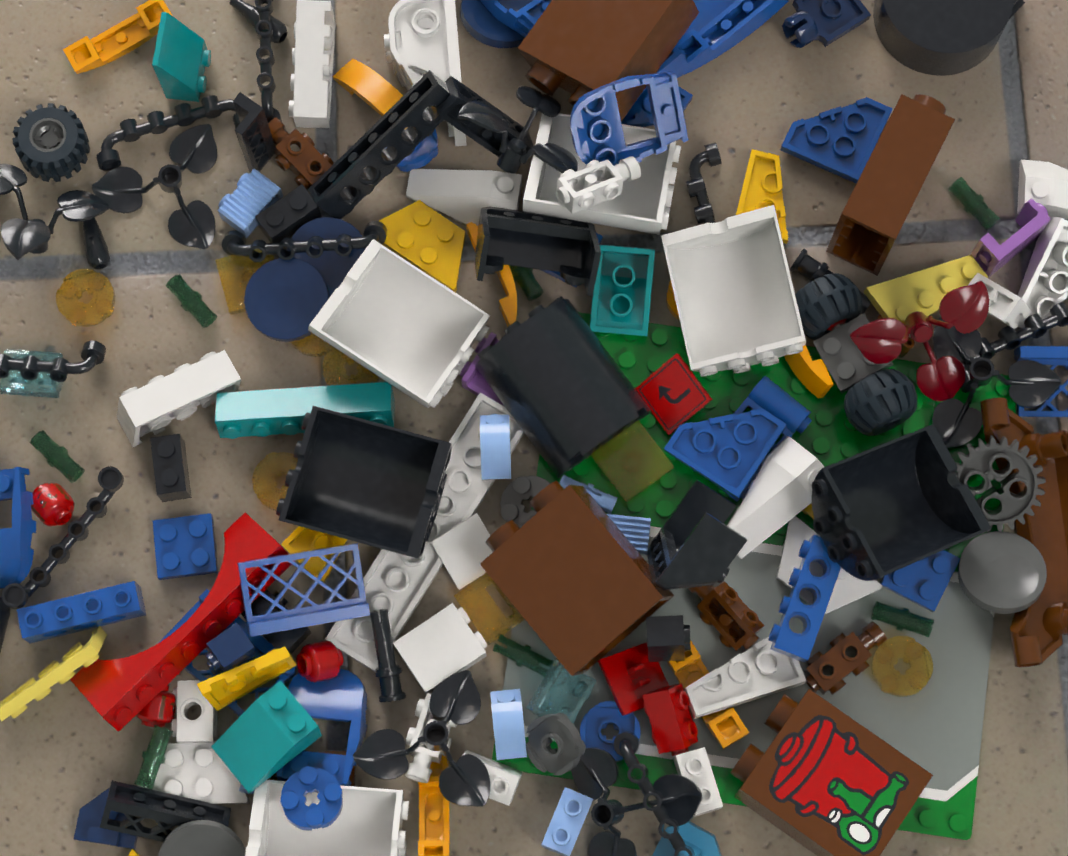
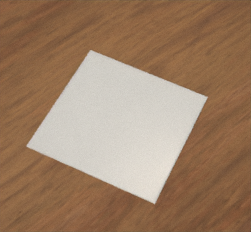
(463, 550)

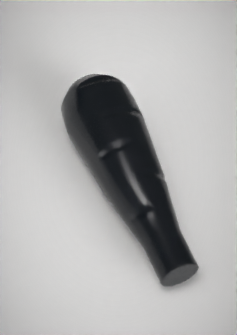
(252, 16)
(95, 245)

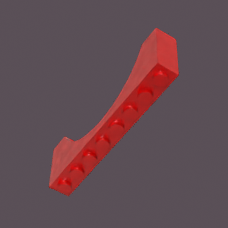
(128, 684)

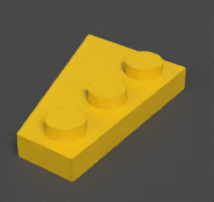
(241, 680)

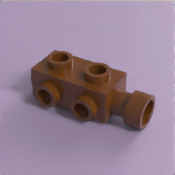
(298, 161)
(729, 615)
(840, 662)

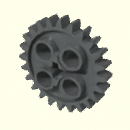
(1011, 505)

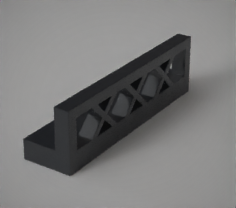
(253, 133)
(488, 139)
(162, 807)

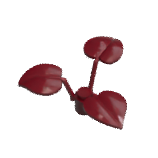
(942, 378)

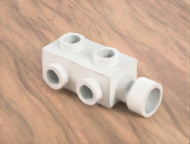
(595, 183)
(419, 768)

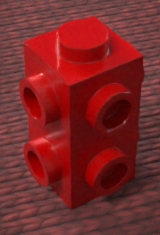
(670, 719)

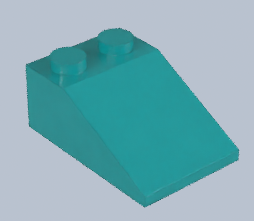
(180, 60)
(623, 290)
(266, 737)

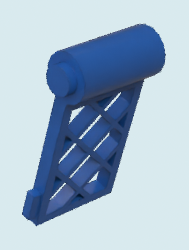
(779, 404)

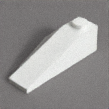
(1047, 271)
(776, 494)

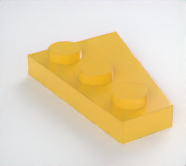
(763, 187)
(305, 539)

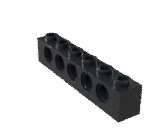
(370, 150)

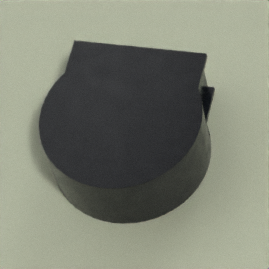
(942, 34)

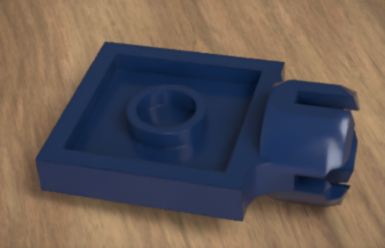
(823, 20)

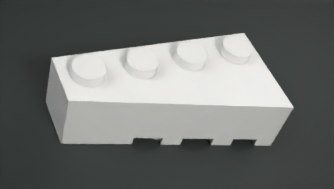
(313, 64)
(175, 395)

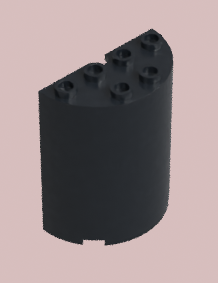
(561, 385)
(365, 482)
(893, 506)

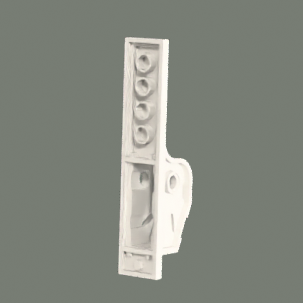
(424, 39)

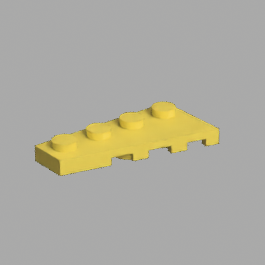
(922, 289)
(54, 672)

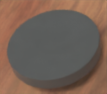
(1002, 572)
(202, 839)

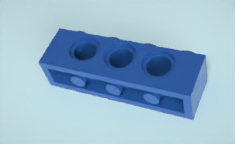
(81, 612)
(801, 644)

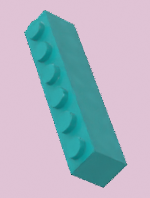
(284, 409)

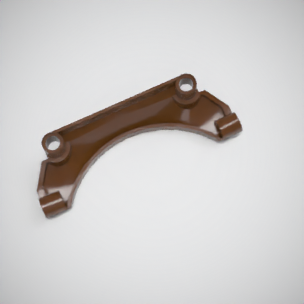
(1040, 627)

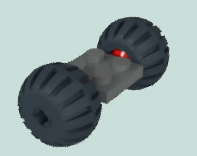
(876, 395)

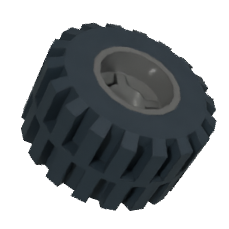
(51, 142)

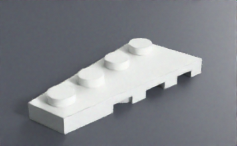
(744, 679)

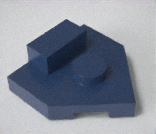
(89, 822)

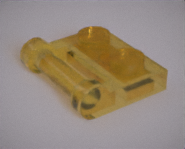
(484, 611)

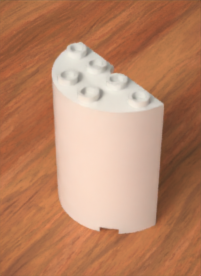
(640, 206)
(734, 293)
(401, 324)
(366, 826)

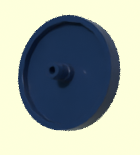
(486, 27)
(330, 265)
(285, 299)

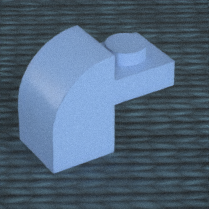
(495, 447)
(508, 724)

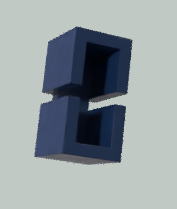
(229, 650)

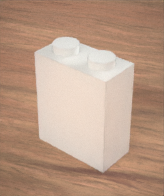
(441, 647)

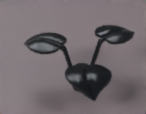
(514, 151)
(191, 224)
(33, 235)
(1029, 382)
(599, 771)
(462, 783)

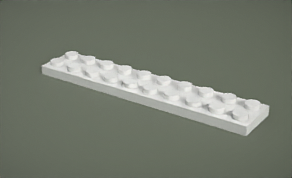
(400, 580)

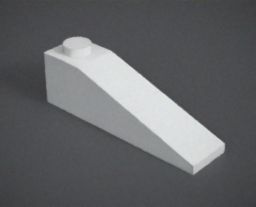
(1045, 185)
(464, 191)

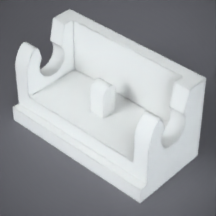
(1003, 303)

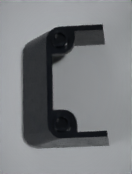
(537, 243)
(695, 542)

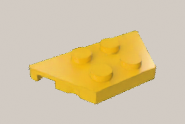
(426, 241)

